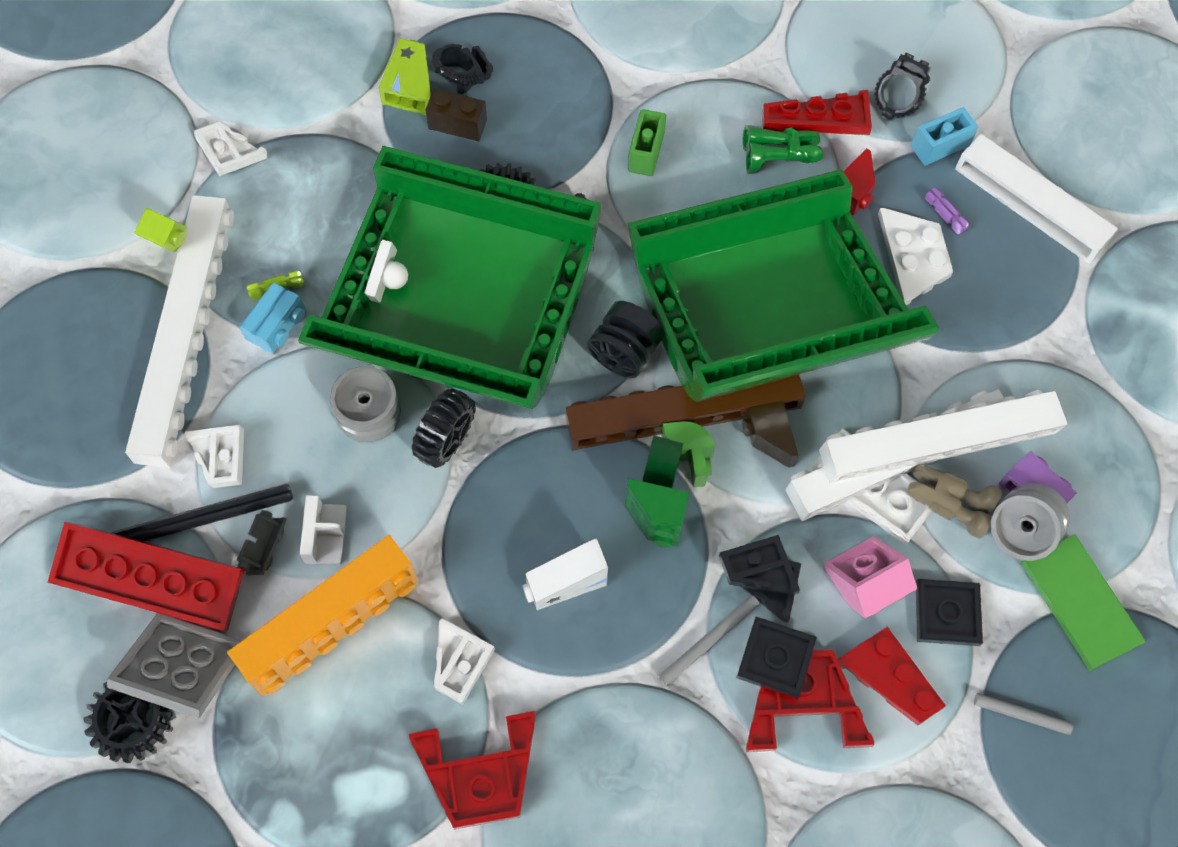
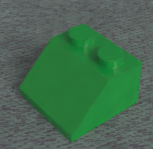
(657, 511)

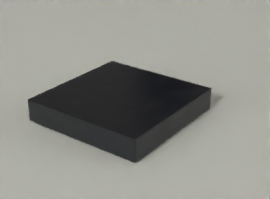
(949, 612)
(776, 657)

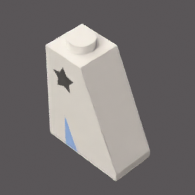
(567, 576)

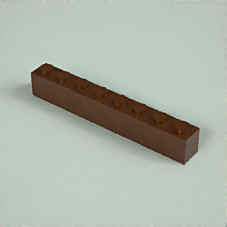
(643, 412)

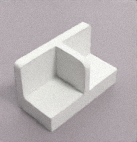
(322, 532)

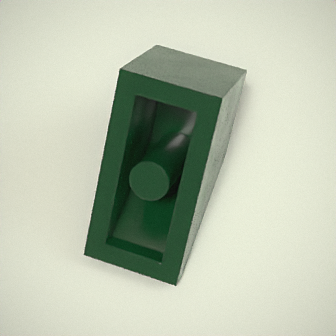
(663, 462)

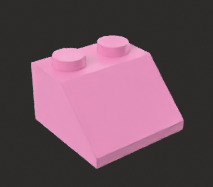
(871, 576)

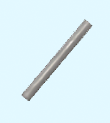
(709, 640)

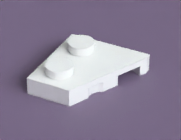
(227, 149)
(219, 454)
(459, 661)

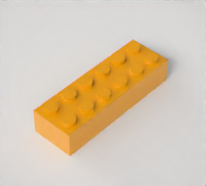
(324, 617)

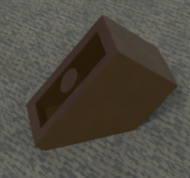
(771, 432)

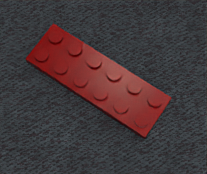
(146, 576)

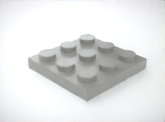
(175, 665)

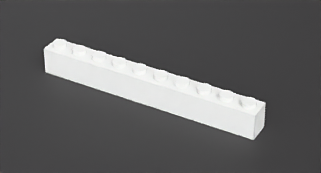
(180, 333)

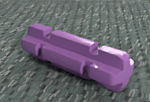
(947, 211)

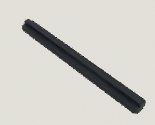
(208, 514)

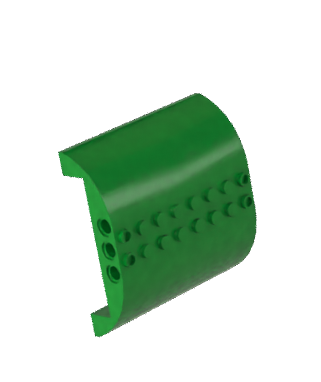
(487, 279)
(769, 287)

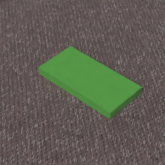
(1084, 603)

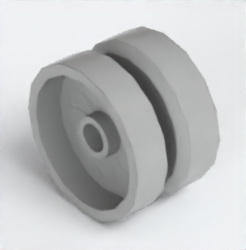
(365, 404)
(1030, 521)

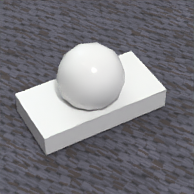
(385, 272)

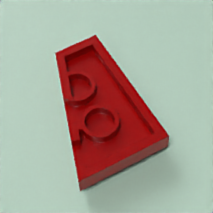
(893, 674)

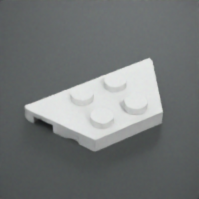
(915, 253)

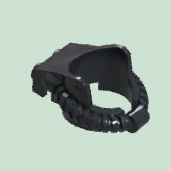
(475, 63)
(903, 66)

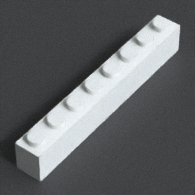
(942, 436)
(814, 494)

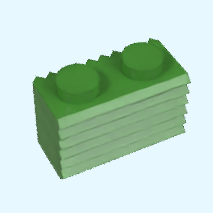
(646, 142)

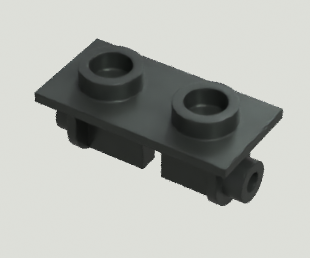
(258, 556)

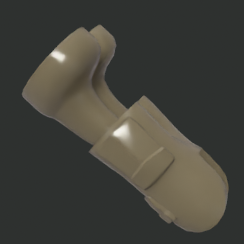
(947, 495)

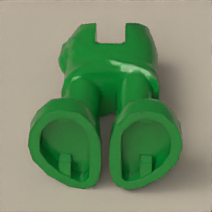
(801, 146)

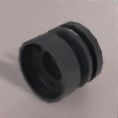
(625, 339)

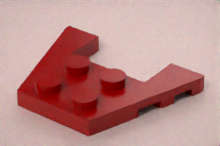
(823, 693)
(482, 786)

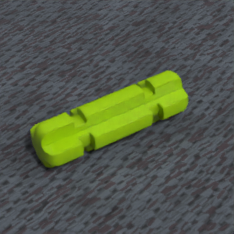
(257, 290)

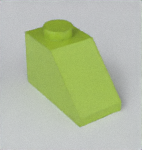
(161, 230)

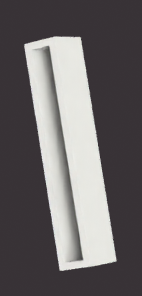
(1035, 198)

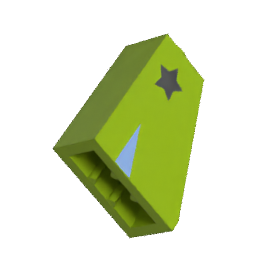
(407, 78)

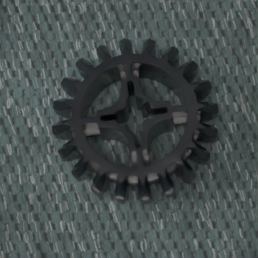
(443, 428)
(120, 728)

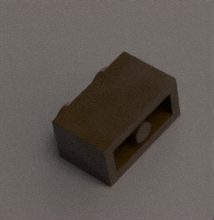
(456, 114)

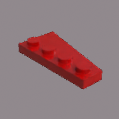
(832, 115)

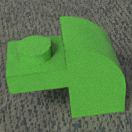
(697, 448)

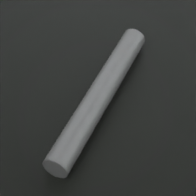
(1023, 714)

